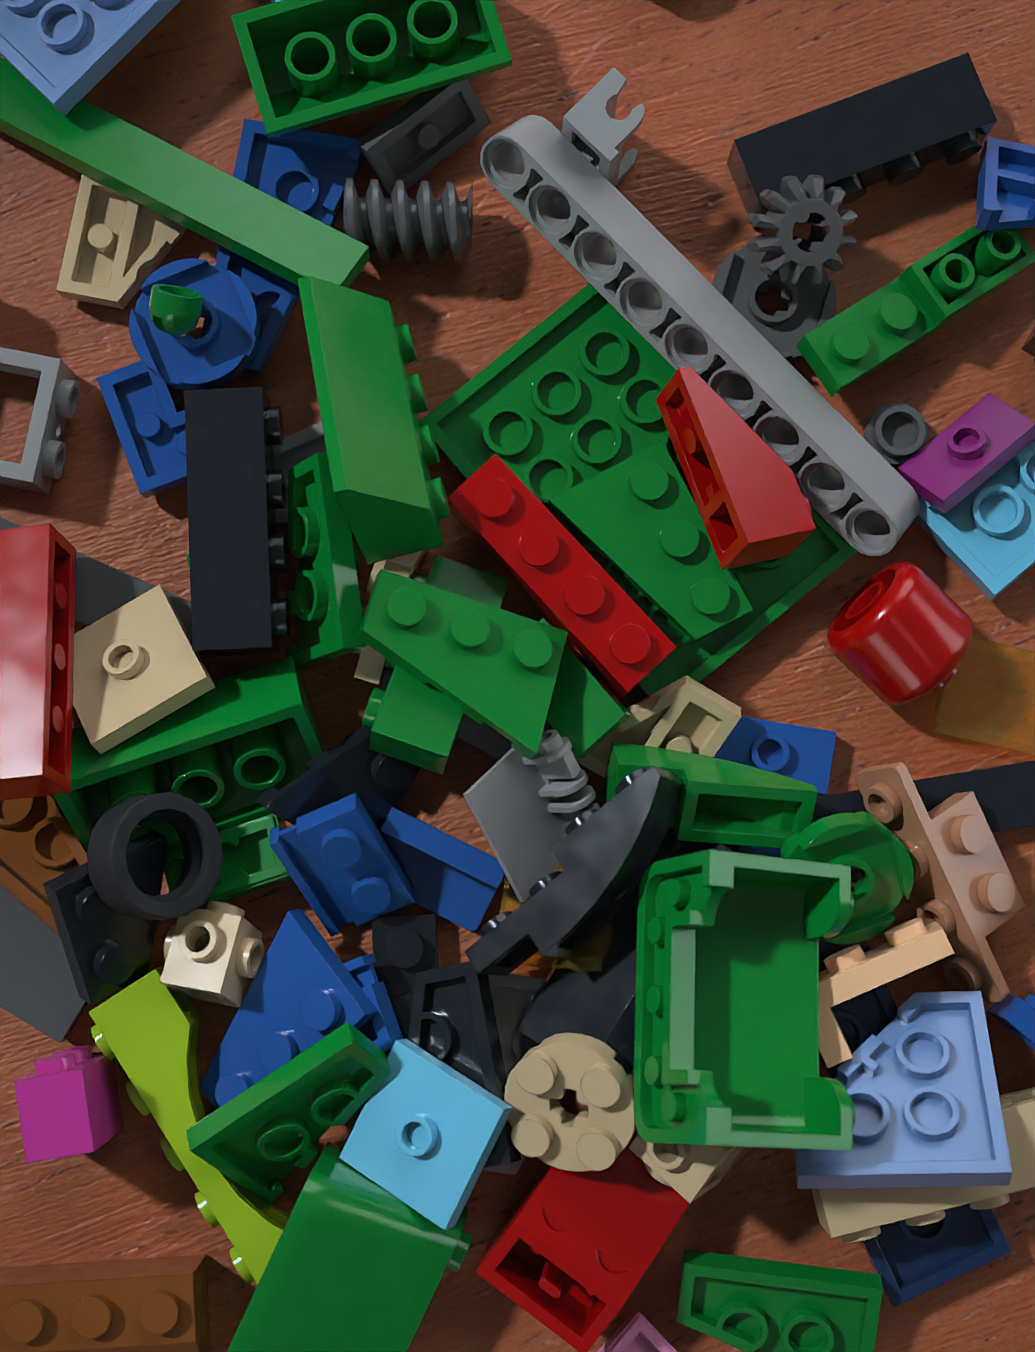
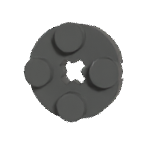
(808, 308)

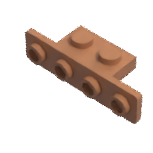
(956, 872)

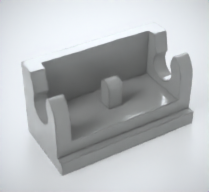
(596, 132)

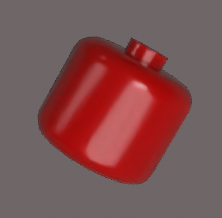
(900, 634)

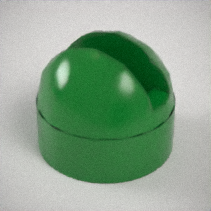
(175, 308)

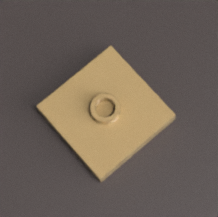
(134, 669)

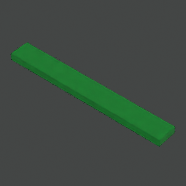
(179, 186)

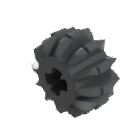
(805, 205)

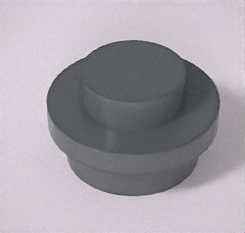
(896, 432)

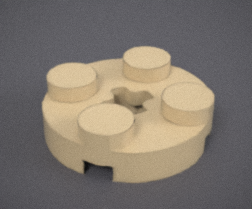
(551, 1133)

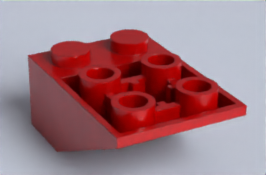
(581, 1244)

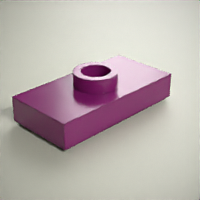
(968, 452)

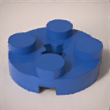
(228, 342)

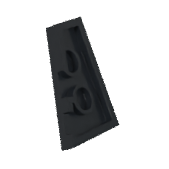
(458, 1026)

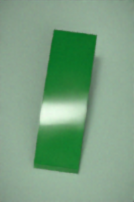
(721, 797)

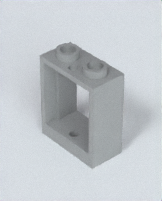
(54, 402)

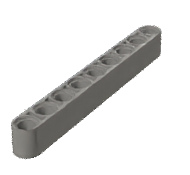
(540, 172)

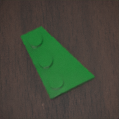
(655, 535)
(327, 580)
(778, 1304)

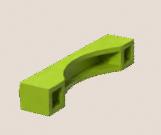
(157, 1045)

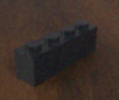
(870, 135)
(234, 522)

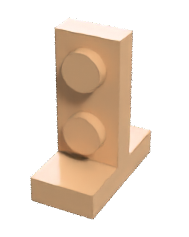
(855, 972)

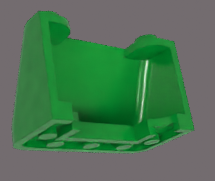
(735, 1002)
(348, 1269)

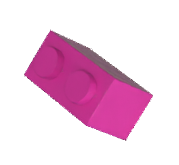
(68, 1104)

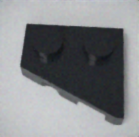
(339, 772)
(101, 945)

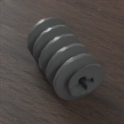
(410, 220)

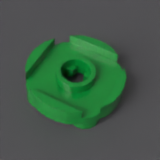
(865, 844)

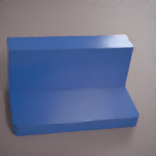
(444, 870)

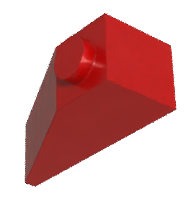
(735, 477)

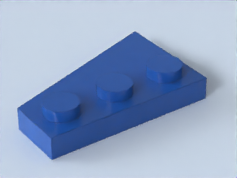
(290, 1005)

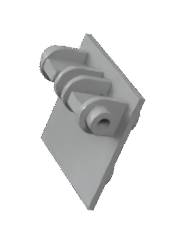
(528, 806)

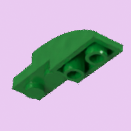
(914, 305)

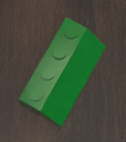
(351, 55)
(372, 421)
(215, 750)

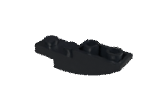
(601, 865)

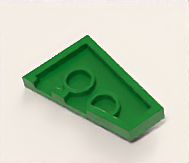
(474, 653)
(285, 1113)

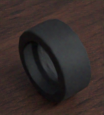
(200, 849)

